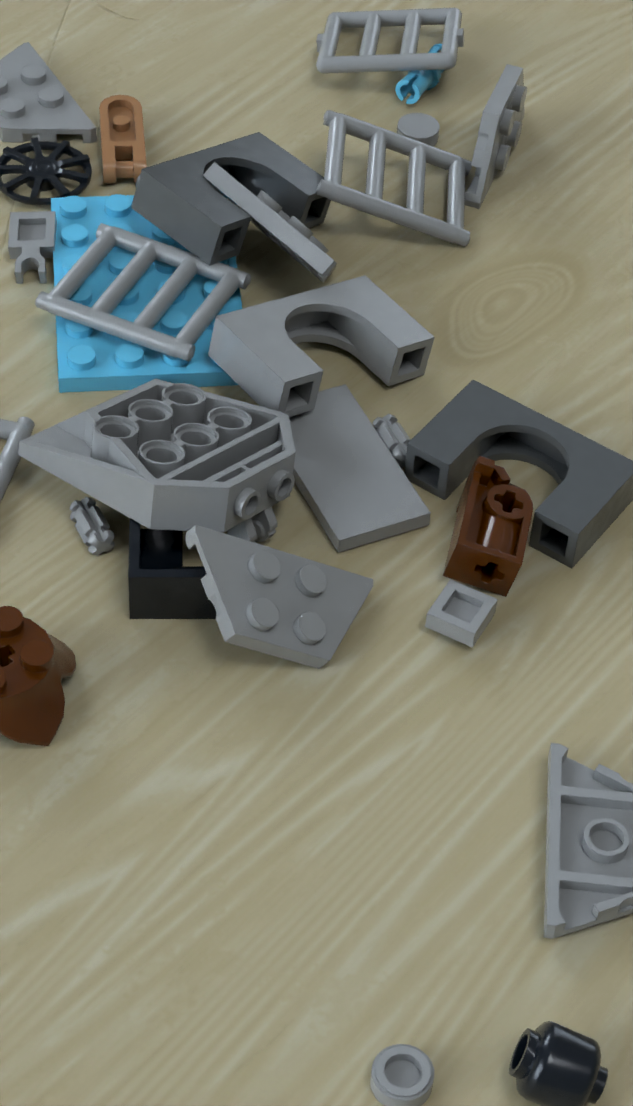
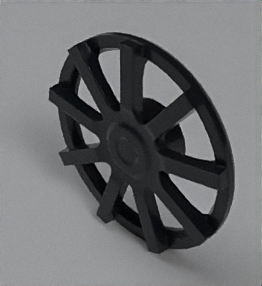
(43, 172)

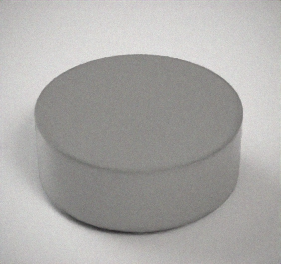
(419, 127)
(402, 1076)

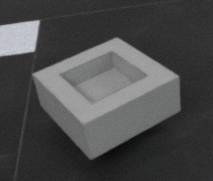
(461, 613)

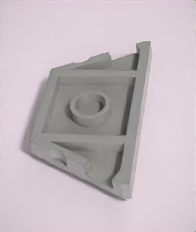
(36, 101)
(497, 132)
(274, 223)
(277, 598)
(586, 845)

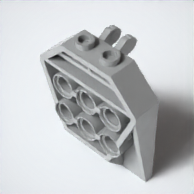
(176, 458)

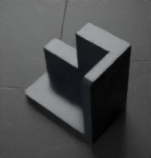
(160, 582)

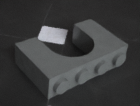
(206, 222)
(479, 421)

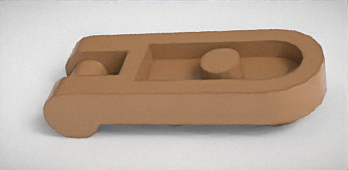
(122, 138)

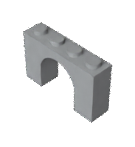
(262, 355)

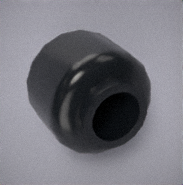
(558, 1066)

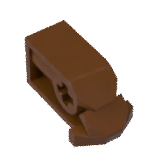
(489, 530)

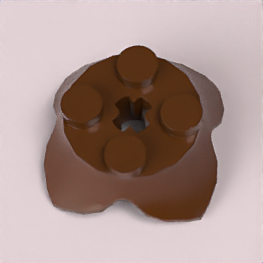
(31, 679)

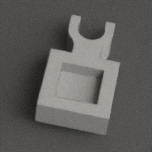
(31, 240)

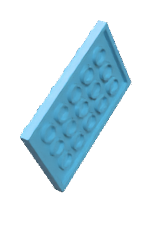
(102, 361)

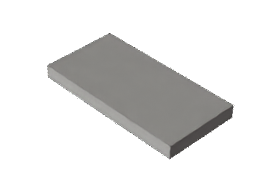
(351, 474)

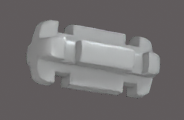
(393, 437)
(92, 526)

